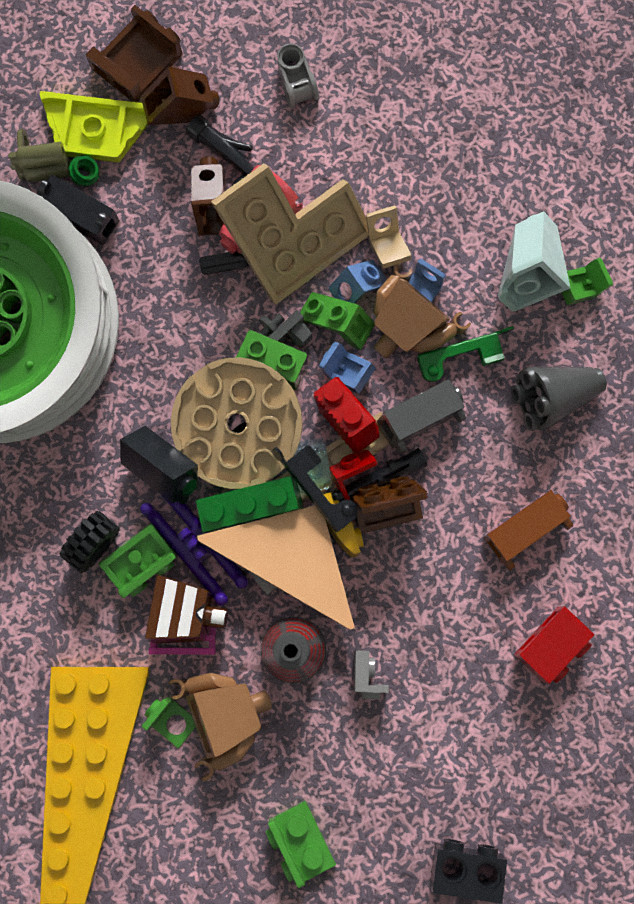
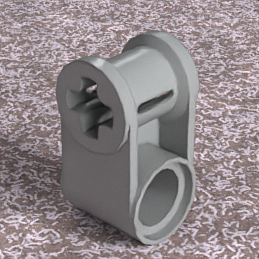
(298, 79)

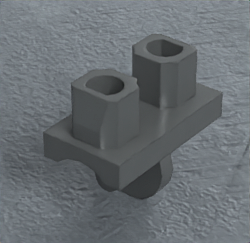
(291, 329)

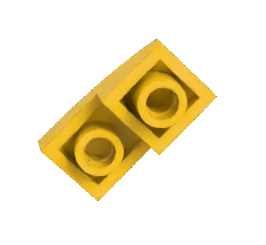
(348, 537)

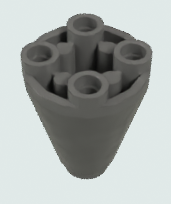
(555, 393)

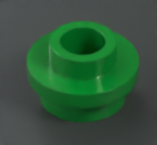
(89, 165)

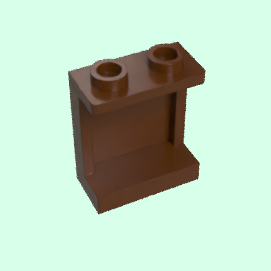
(136, 55)

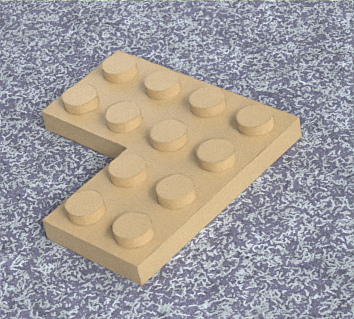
(289, 246)

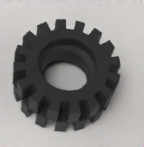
(89, 541)

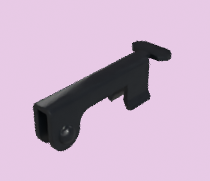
(298, 466)

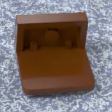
(388, 504)

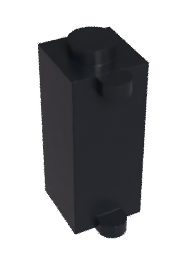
(82, 210)
(159, 465)

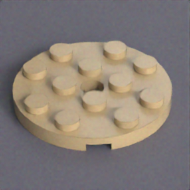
(228, 389)

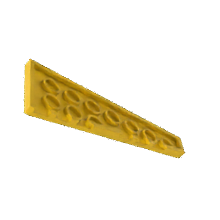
(86, 754)

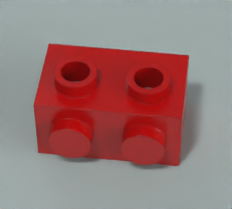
(555, 645)

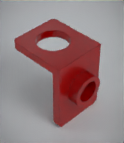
(350, 466)

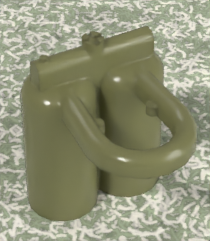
(38, 161)

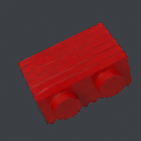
(346, 415)

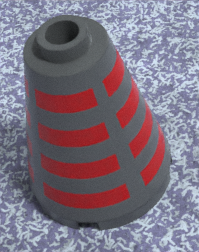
(310, 647)

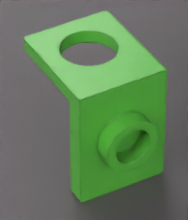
(158, 715)

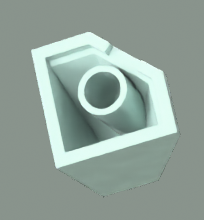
(533, 264)

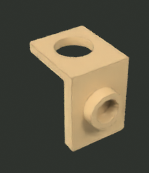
(387, 242)

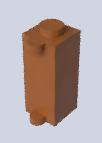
(528, 527)

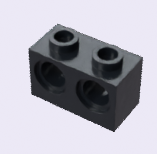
(464, 881)

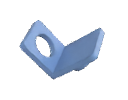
(362, 279)
(426, 283)

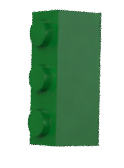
(249, 504)

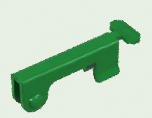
(487, 345)

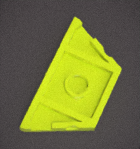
(94, 125)

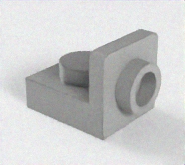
(363, 670)

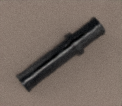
(414, 461)

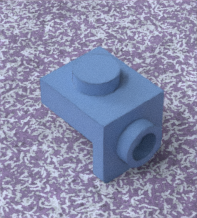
(348, 367)

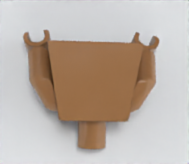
(410, 318)
(223, 717)

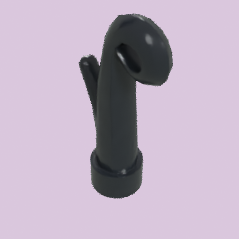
(227, 148)

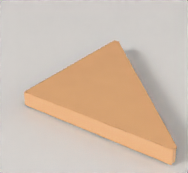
(291, 554)

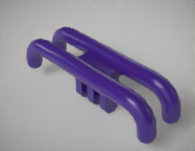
(192, 551)

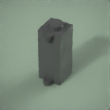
(421, 414)

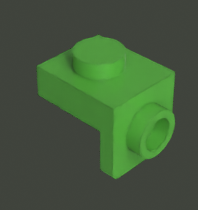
(587, 282)

